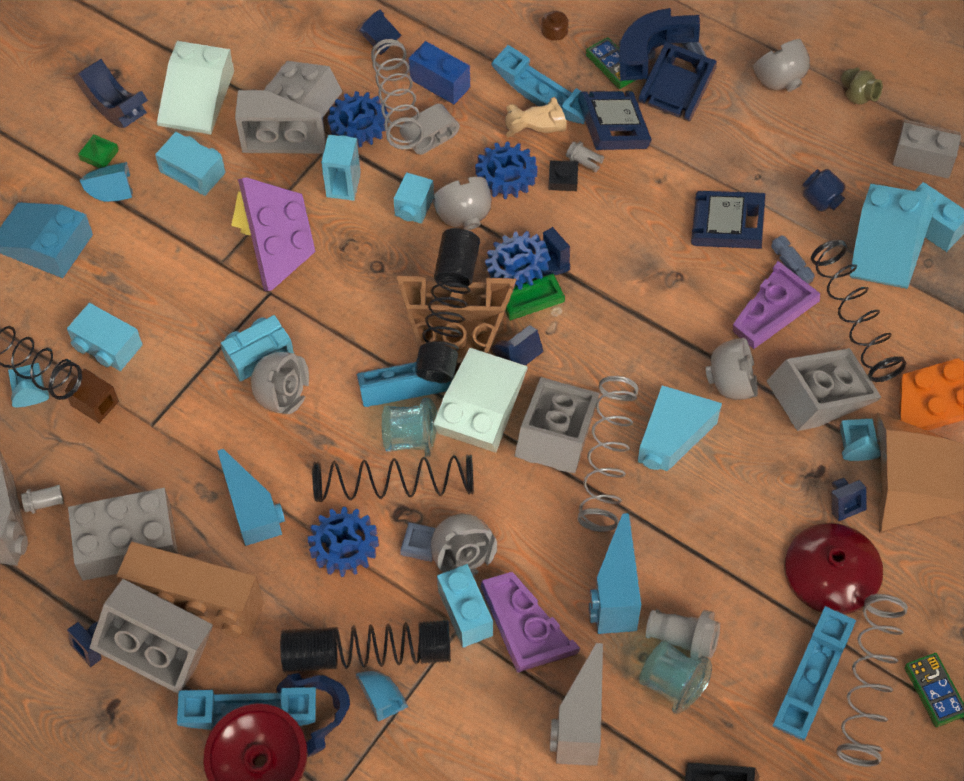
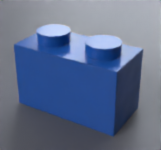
(439, 72)

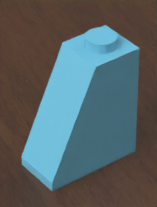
(675, 427)

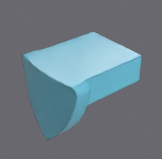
(23, 390)
(859, 440)

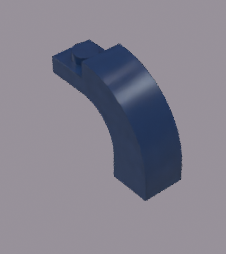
(650, 33)
(109, 96)

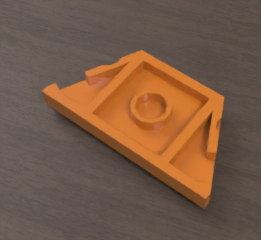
(933, 395)

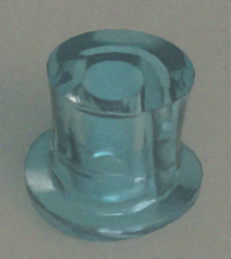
(410, 427)
(676, 675)

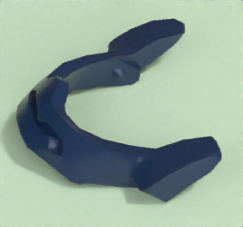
(340, 702)

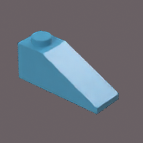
(252, 503)

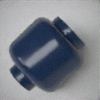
(824, 190)

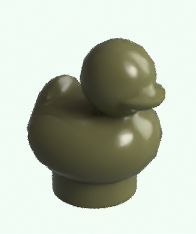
(862, 86)

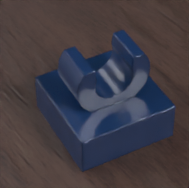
(848, 498)
(81, 640)

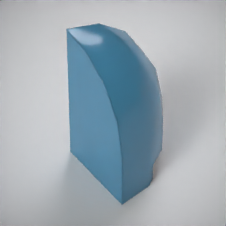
(108, 183)
(381, 694)

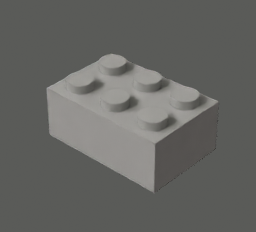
(106, 528)
(150, 636)

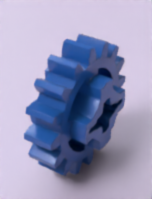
(358, 118)
(507, 169)
(518, 259)
(341, 538)

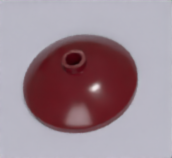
(828, 583)
(253, 733)

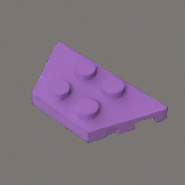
(277, 229)

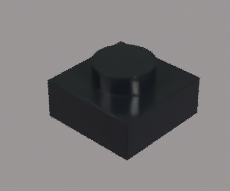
(563, 175)

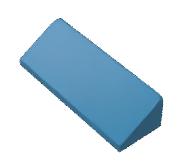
(395, 384)

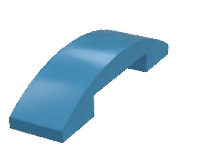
(534, 85)
(814, 673)
(204, 710)

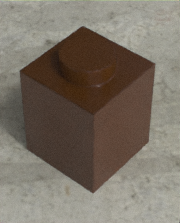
(93, 397)

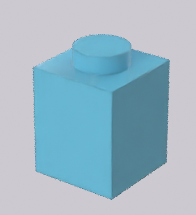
(413, 198)

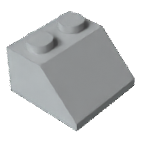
(927, 148)

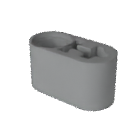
(437, 128)

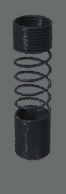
(454, 269)
(317, 647)

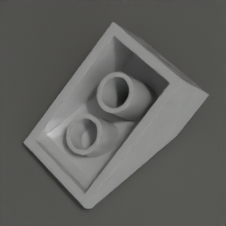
(277, 124)
(822, 387)
(556, 425)
(12, 531)
(578, 727)

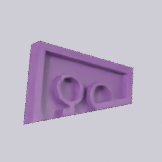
(776, 305)
(524, 626)

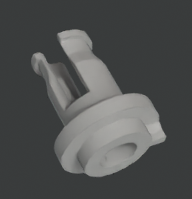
(690, 633)

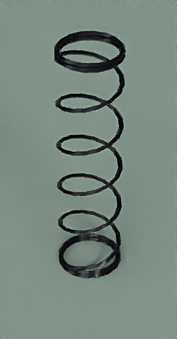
(880, 365)
(56, 370)
(317, 478)

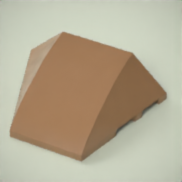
(482, 315)
(918, 474)

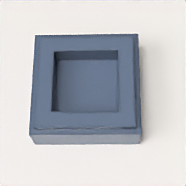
(417, 542)

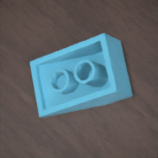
(891, 235)

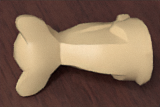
(541, 119)

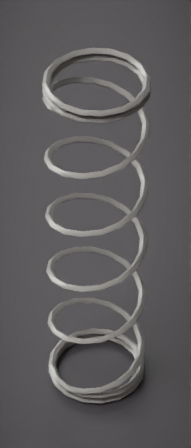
(395, 123)
(590, 525)
(871, 749)

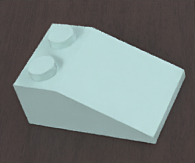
(195, 87)
(480, 400)

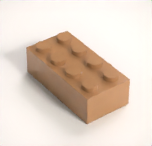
(209, 591)

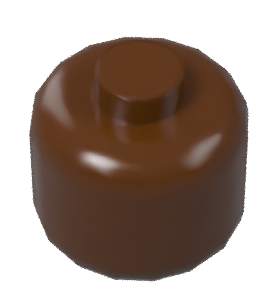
(555, 25)

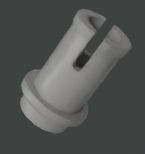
(583, 156)
(42, 498)

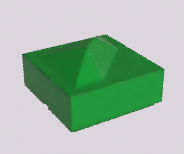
(98, 152)

